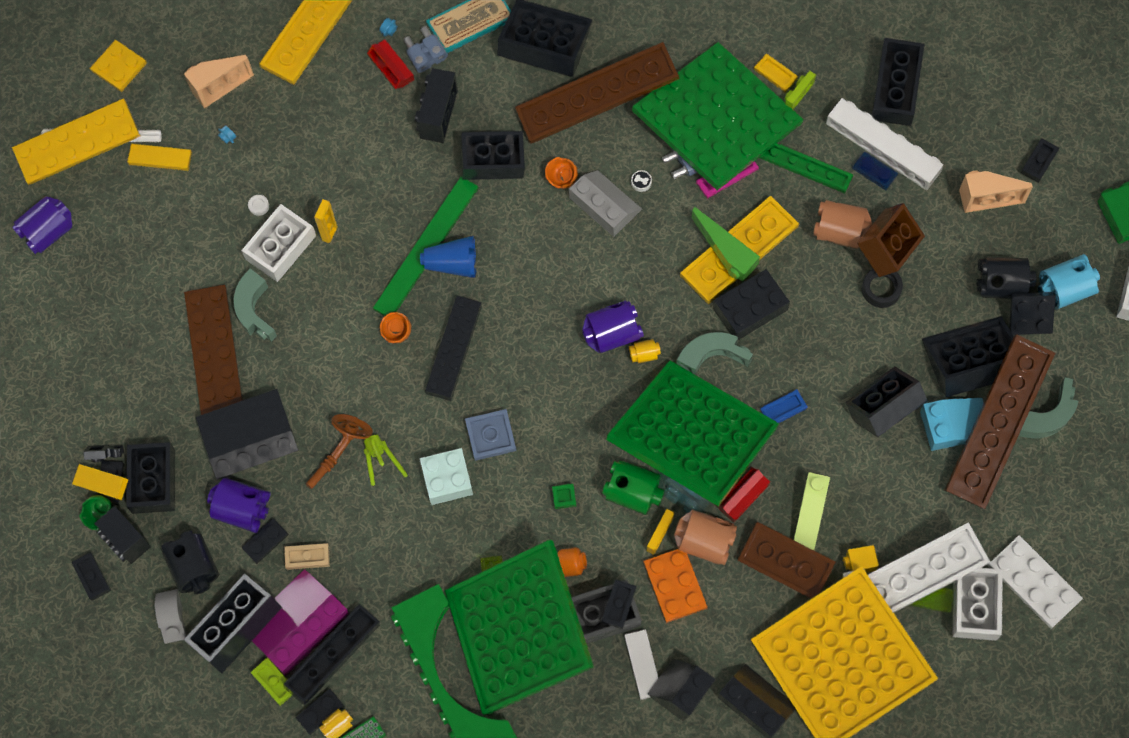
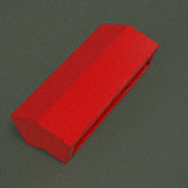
(390, 64)
(743, 494)

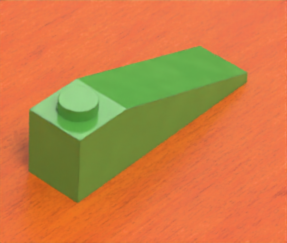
(732, 253)

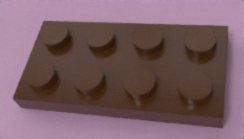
(786, 561)

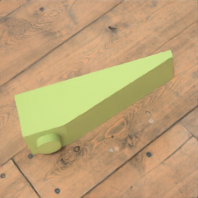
(811, 509)

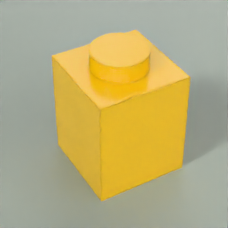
(860, 557)

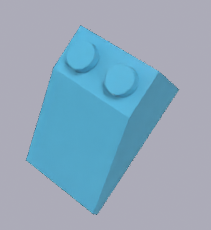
(950, 421)

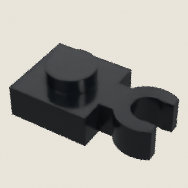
(100, 452)

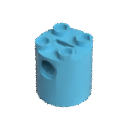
(1070, 281)

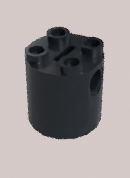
(1011, 273)
(190, 563)

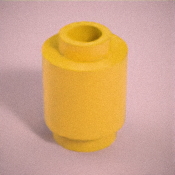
(644, 351)
(336, 724)

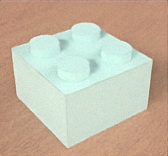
(446, 476)

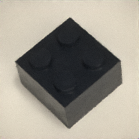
(121, 536)

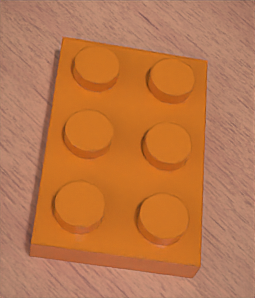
(675, 585)

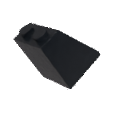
(681, 688)

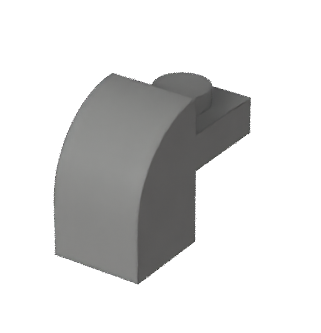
(169, 616)

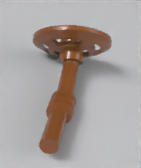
(349, 433)

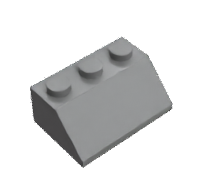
(603, 202)

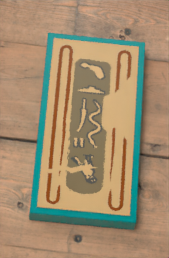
(468, 22)

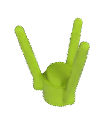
(375, 448)

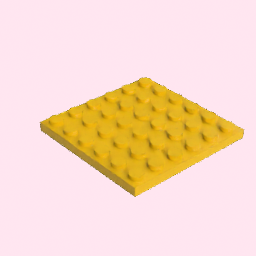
(844, 658)

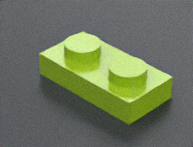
(803, 86)
(272, 681)

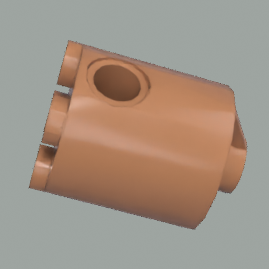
(842, 223)
(705, 536)

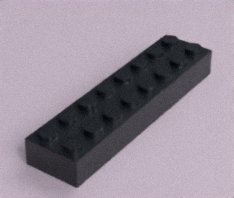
(453, 348)
(331, 654)

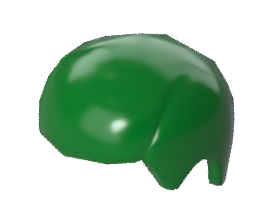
(94, 509)

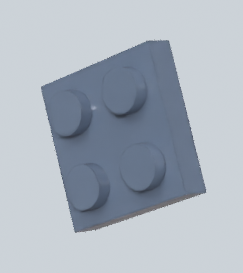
(490, 434)

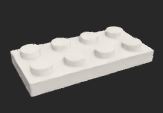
(1035, 582)

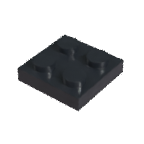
(1032, 313)

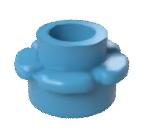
(388, 27)
(227, 134)

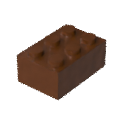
(891, 240)

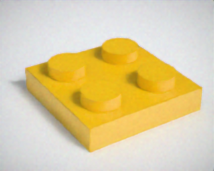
(118, 65)

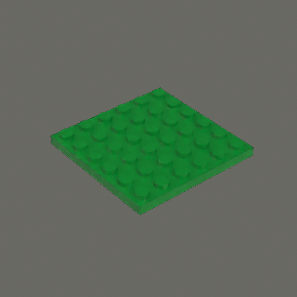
(717, 116)
(693, 432)
(518, 628)

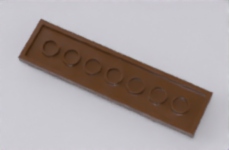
(597, 93)
(213, 348)
(1000, 421)

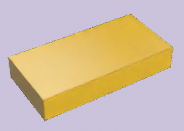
(775, 73)
(660, 531)

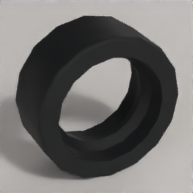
(878, 301)

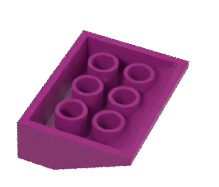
(301, 624)

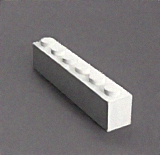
(884, 143)

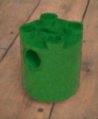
(641, 489)

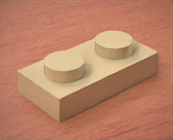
(307, 556)

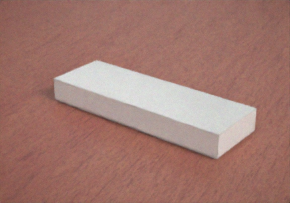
(642, 662)

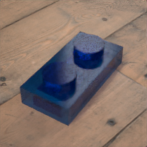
(875, 171)

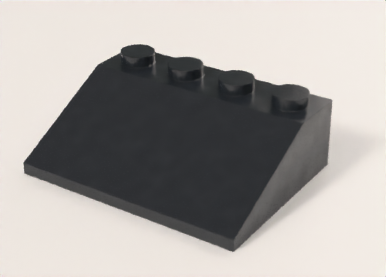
(544, 37)
(968, 355)
(247, 433)

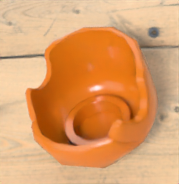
(561, 167)
(395, 323)

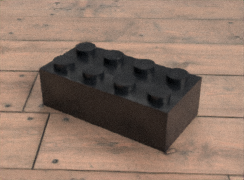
(897, 81)
(233, 623)

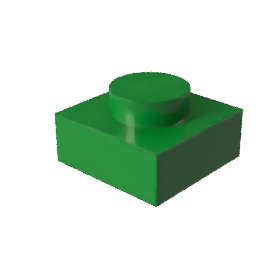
(564, 496)

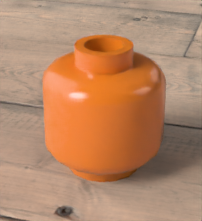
(572, 561)

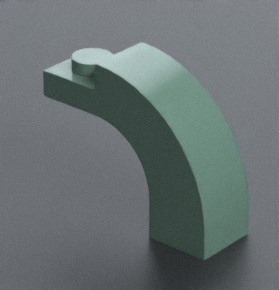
(245, 298)
(710, 345)
(1046, 424)

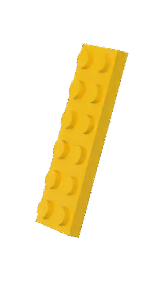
(302, 38)
(76, 141)
(758, 231)

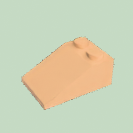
(217, 78)
(991, 190)

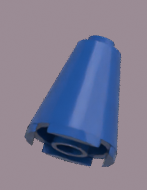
(451, 257)

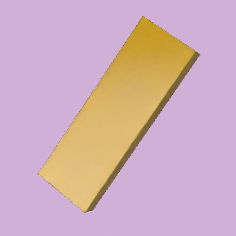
(159, 157)
(326, 221)
(100, 481)

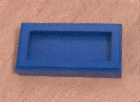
(784, 407)

